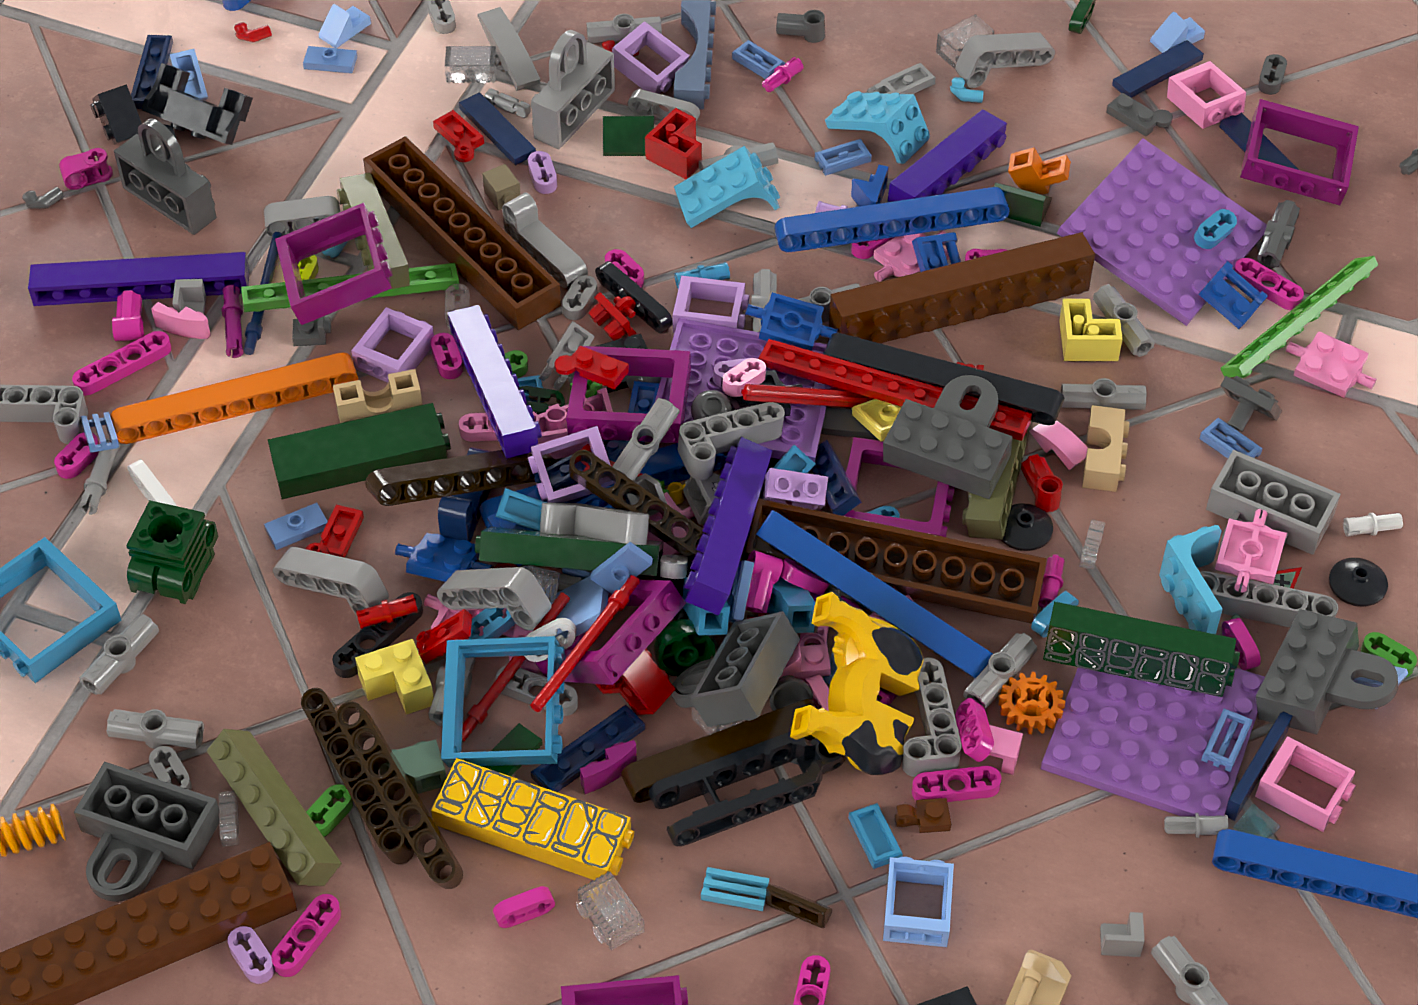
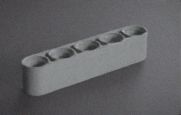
(1277, 600)

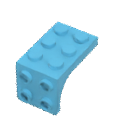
(890, 116)
(723, 184)
(1185, 582)

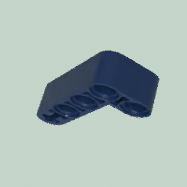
(460, 513)

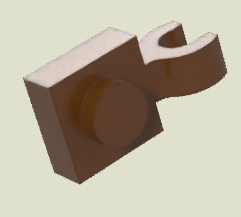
(928, 814)

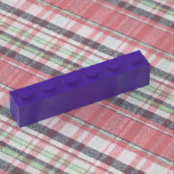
(950, 158)

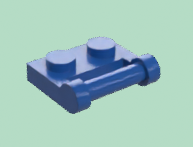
(931, 253)
(1228, 300)

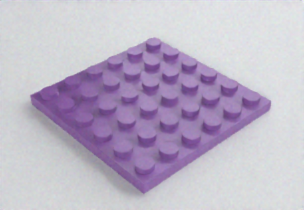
(1145, 228)
(719, 343)
(1150, 740)

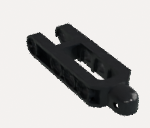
(722, 815)

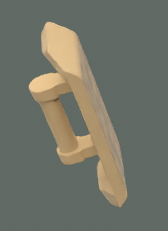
(1039, 981)

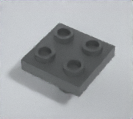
(1249, 401)

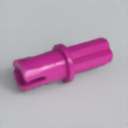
(783, 74)
(1052, 580)

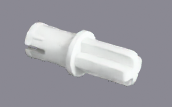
(1372, 524)

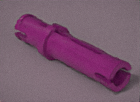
(232, 314)

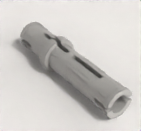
(96, 484)

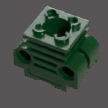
(170, 551)

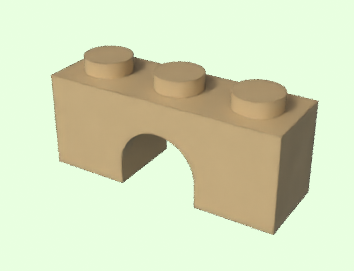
(399, 394)
(1104, 465)

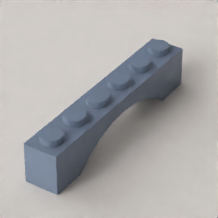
(692, 77)

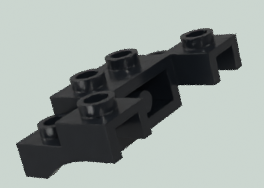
(184, 110)

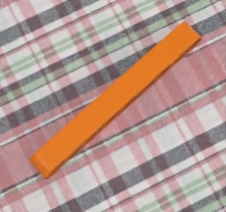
(232, 398)

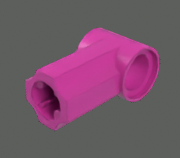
(128, 319)
(764, 575)

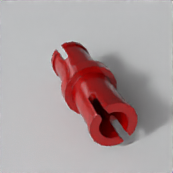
(387, 611)

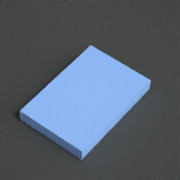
(585, 605)

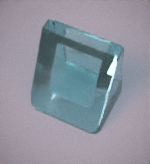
(1257, 823)

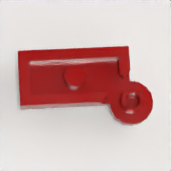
(459, 134)
(593, 366)
(339, 531)
(434, 641)

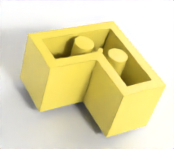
(1088, 337)
(397, 670)

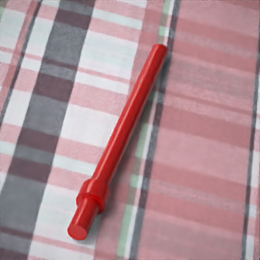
(617, 602)
(478, 712)

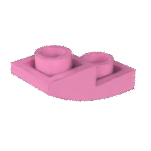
(185, 323)
(1062, 441)

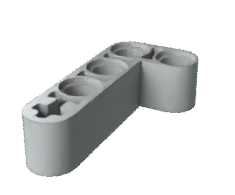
(1001, 51)
(522, 224)
(45, 404)
(715, 434)
(594, 522)
(332, 576)
(497, 588)
(933, 715)

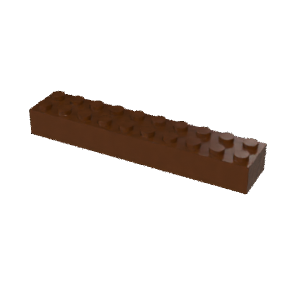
(463, 233)
(964, 290)
(921, 563)
(147, 931)

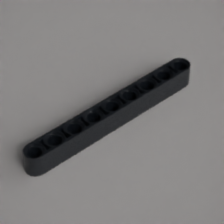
(1038, 400)

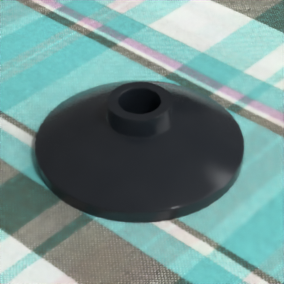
(1029, 534)
(1357, 590)

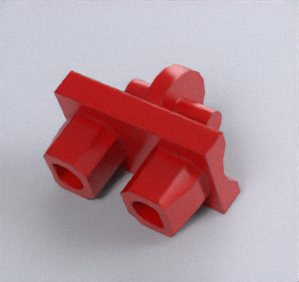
(620, 324)

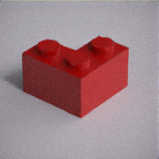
(674, 144)
(642, 685)

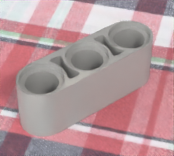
(296, 214)

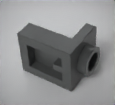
(311, 333)

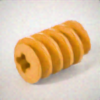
(30, 829)

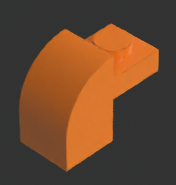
(1037, 175)

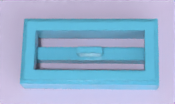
(736, 884)

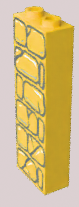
(532, 821)

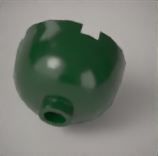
(681, 647)

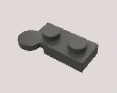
(1137, 115)

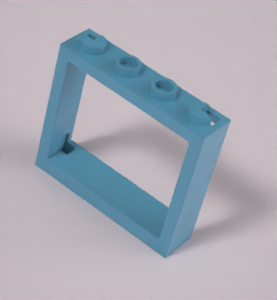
(105, 616)
(456, 655)

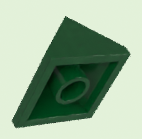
(626, 135)
(1025, 205)

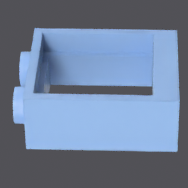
(918, 929)

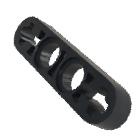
(646, 306)
(374, 632)

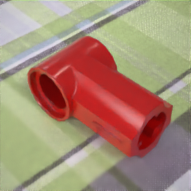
(1043, 483)

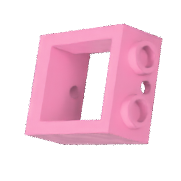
(1185, 85)
(1315, 764)

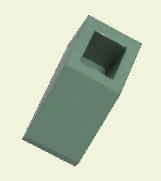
(421, 765)

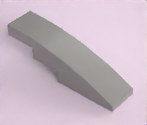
(509, 48)

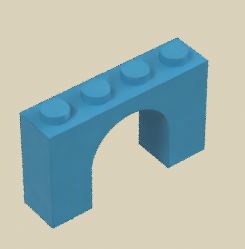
(785, 598)

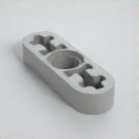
(642, 101)
(529, 679)

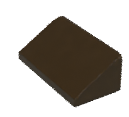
(797, 905)

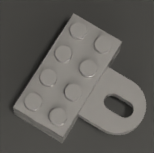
(574, 89)
(1291, 502)

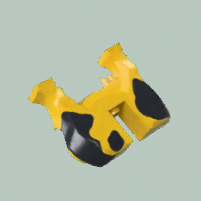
(866, 657)

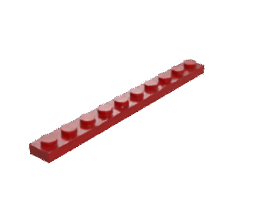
(877, 383)

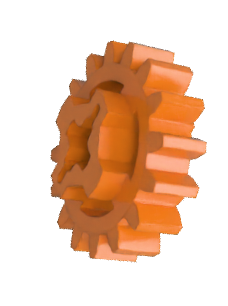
(1031, 703)

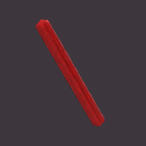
(801, 395)

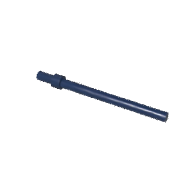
(254, 328)

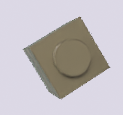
(500, 185)

